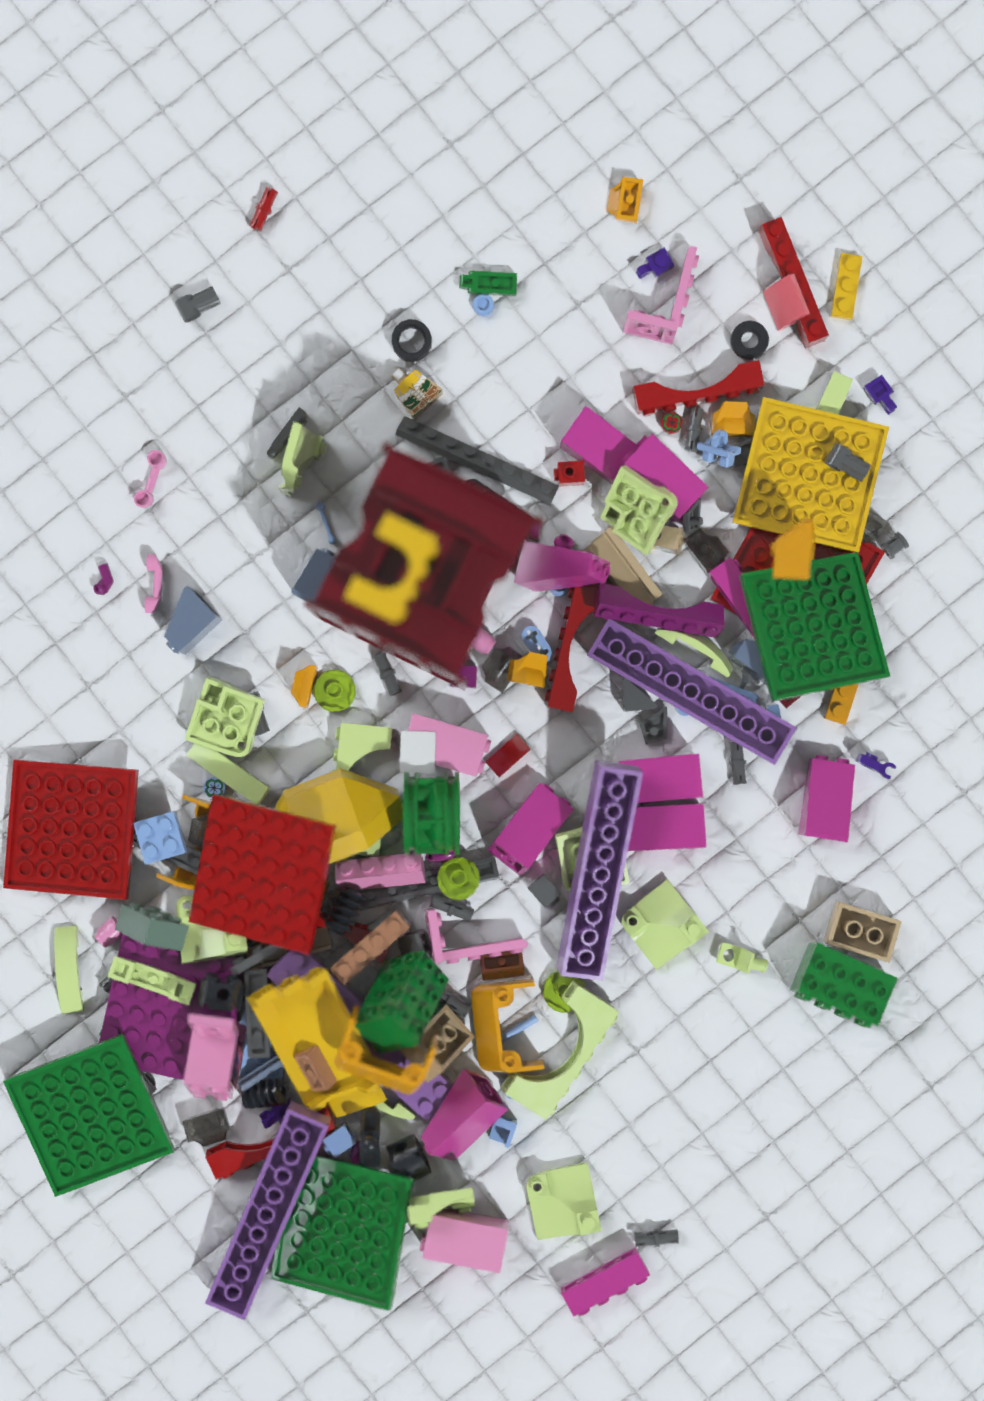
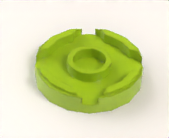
(334, 690)
(458, 878)
(555, 987)

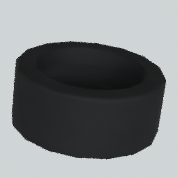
(415, 324)

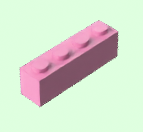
(380, 872)

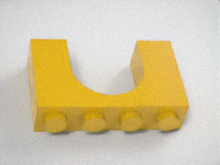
(392, 602)

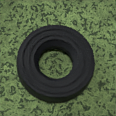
(749, 353)

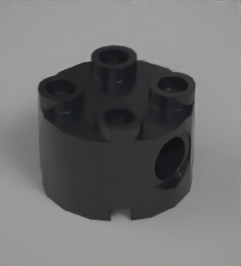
(231, 998)
(409, 1158)

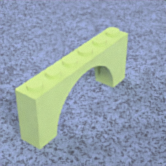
(355, 743)
(544, 1091)

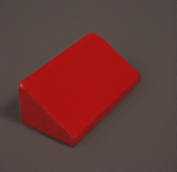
(508, 755)

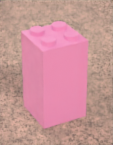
(454, 746)
(465, 1240)

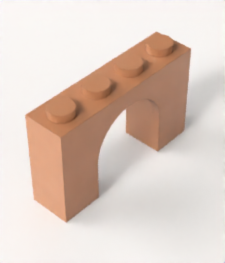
(371, 946)

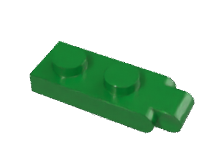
(489, 283)

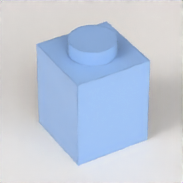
(339, 1140)

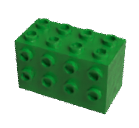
(843, 985)
(401, 1002)

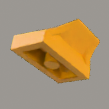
(625, 199)
(734, 419)
(529, 670)
(303, 685)

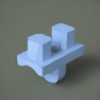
(719, 446)

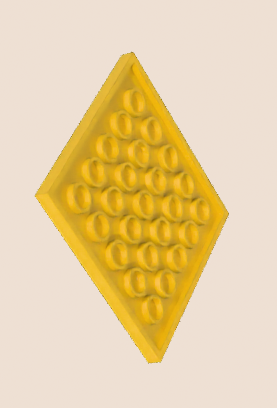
(792, 483)

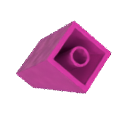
(597, 444)
(665, 470)
(553, 568)
(669, 777)
(827, 799)
(668, 827)
(530, 829)
(463, 1116)

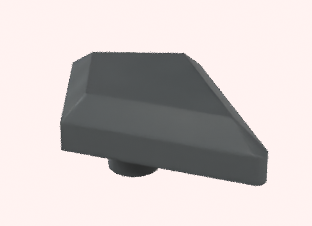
(691, 518)
(655, 727)

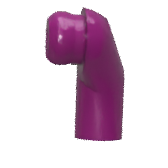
(106, 580)
(439, 857)
(355, 1153)

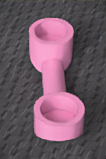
(144, 497)
(152, 603)

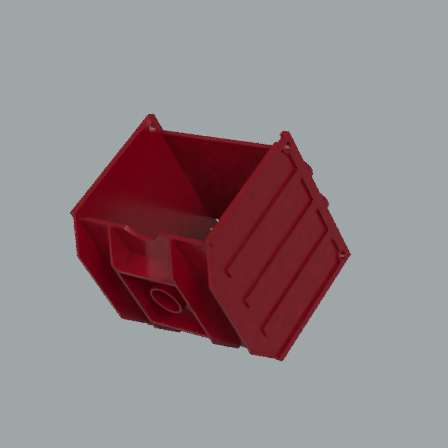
(477, 549)

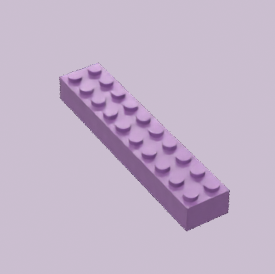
(692, 691)
(599, 870)
(429, 1094)
(268, 1210)

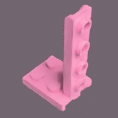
(657, 326)
(451, 956)

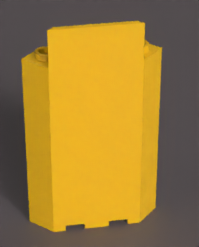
(309, 1014)

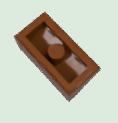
(502, 966)

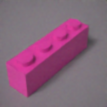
(728, 583)
(605, 1282)

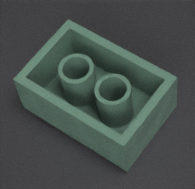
(152, 926)

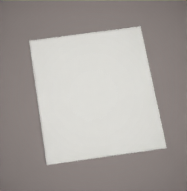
(417, 752)

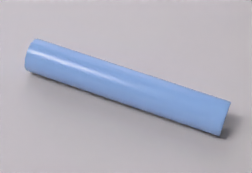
(518, 1027)

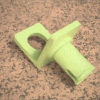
(742, 959)

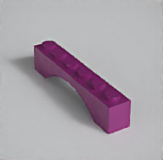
(617, 604)

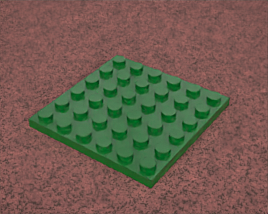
(816, 629)
(89, 1115)
(346, 1233)

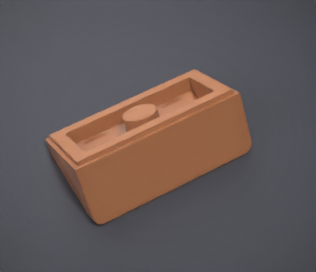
(315, 1069)

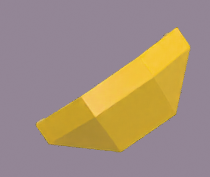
(354, 803)

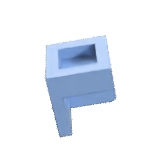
(503, 1130)

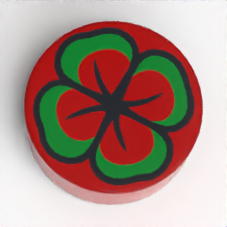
(671, 423)

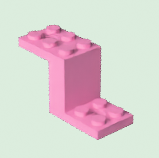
(211, 1057)

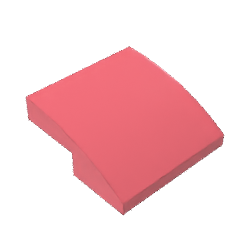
(786, 302)

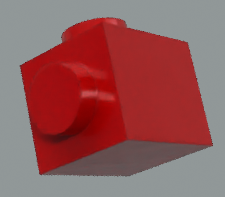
(569, 473)

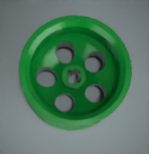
(431, 814)

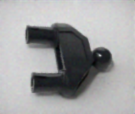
(370, 1138)

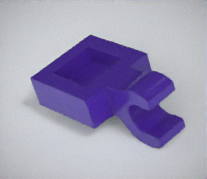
(657, 263)
(880, 391)
(870, 761)
(277, 1114)

